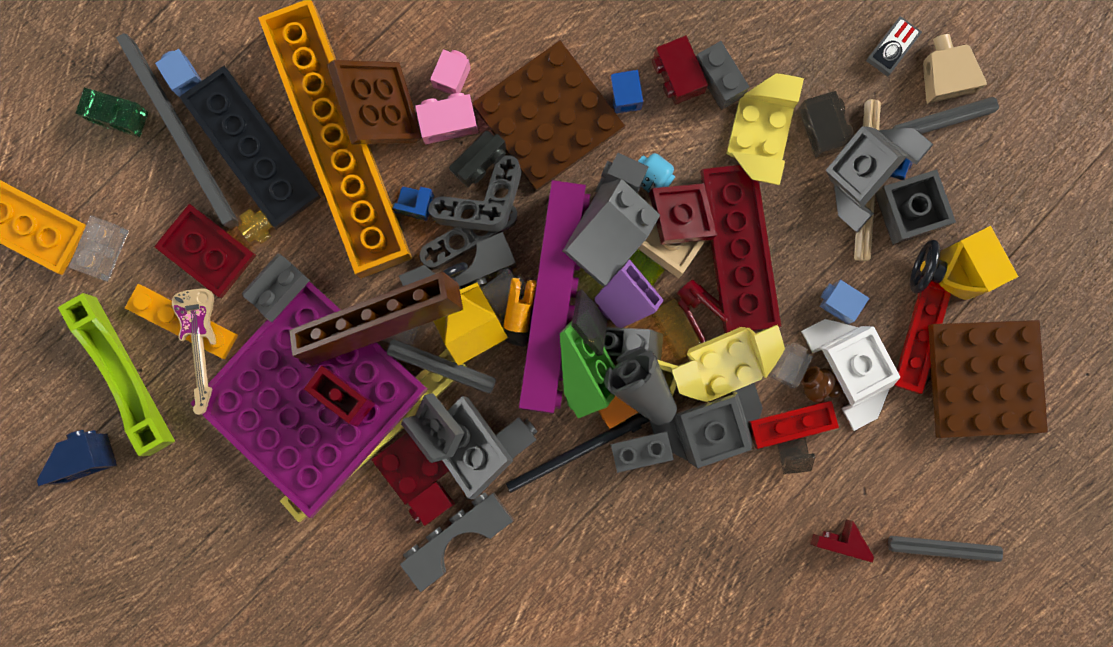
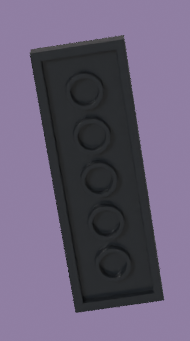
(250, 147)

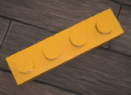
(161, 312)

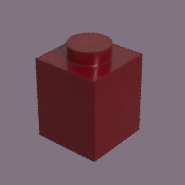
(430, 504)

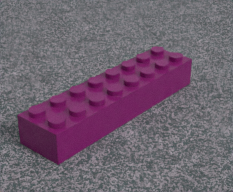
(552, 299)

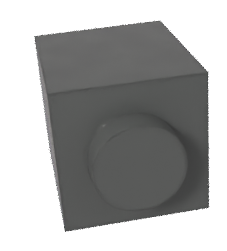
(517, 436)

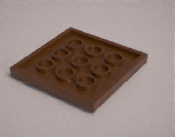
(548, 115)
(987, 378)

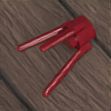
(694, 295)

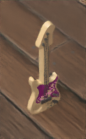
(194, 314)

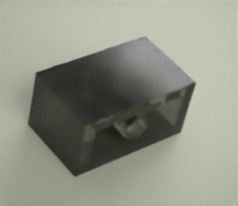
(826, 124)

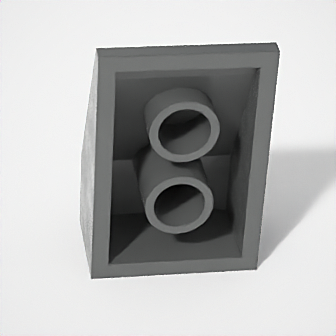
(610, 231)

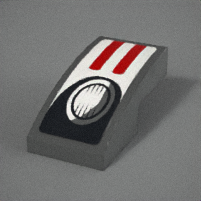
(894, 46)

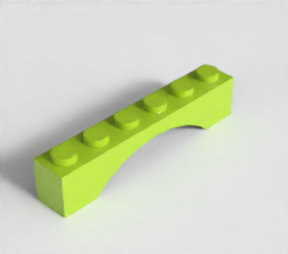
(138, 411)

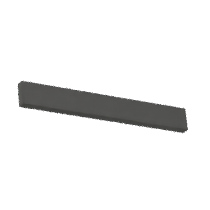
(178, 131)

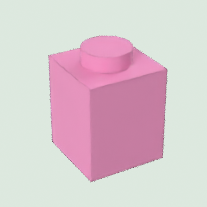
(450, 72)

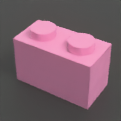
(446, 118)

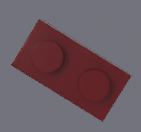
(679, 70)
(339, 396)

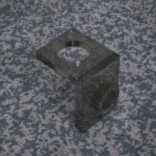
(795, 456)

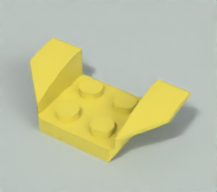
(763, 127)
(728, 363)

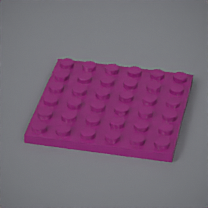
(288, 432)

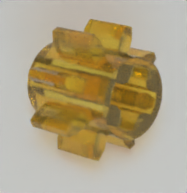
(255, 226)

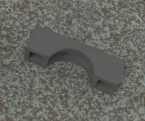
(491, 260)
(427, 563)

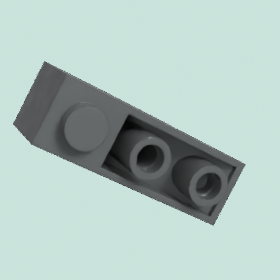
(624, 339)

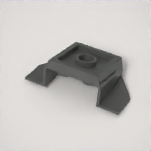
(867, 165)
(714, 429)

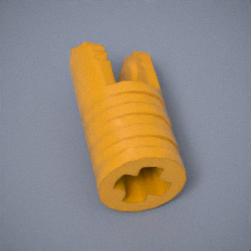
(519, 310)

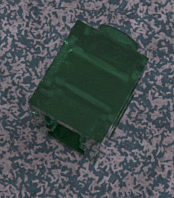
(112, 112)

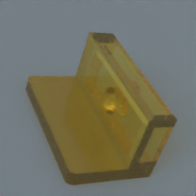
(675, 329)

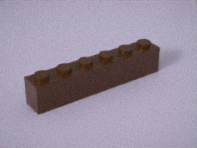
(376, 319)

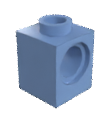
(178, 72)
(843, 301)

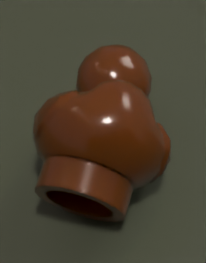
(820, 384)

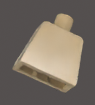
(951, 71)

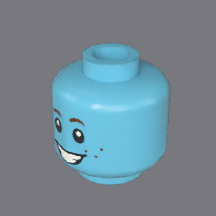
(659, 172)

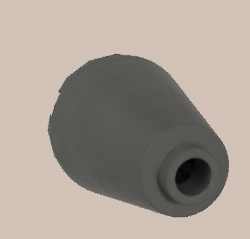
(642, 385)

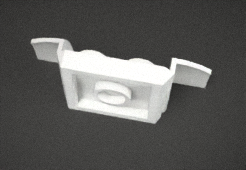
(858, 364)

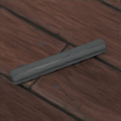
(952, 116)
(441, 366)
(945, 548)

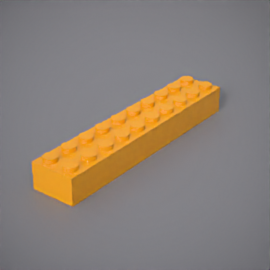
(344, 169)

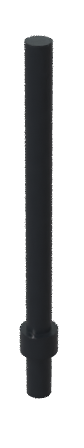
(631, 424)

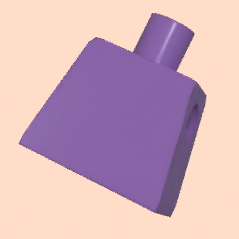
(628, 297)

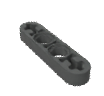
(471, 241)

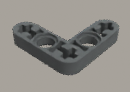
(489, 206)

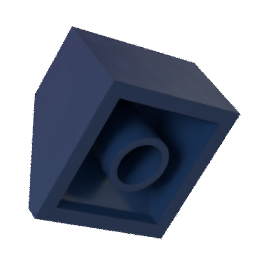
(77, 457)

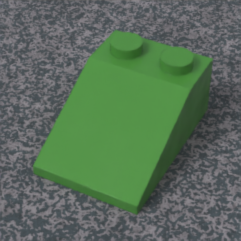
(583, 374)

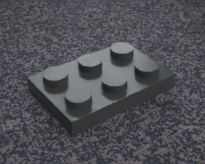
(480, 453)

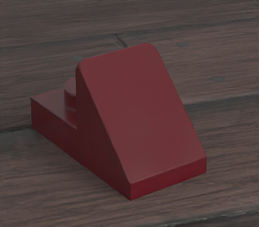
(851, 542)

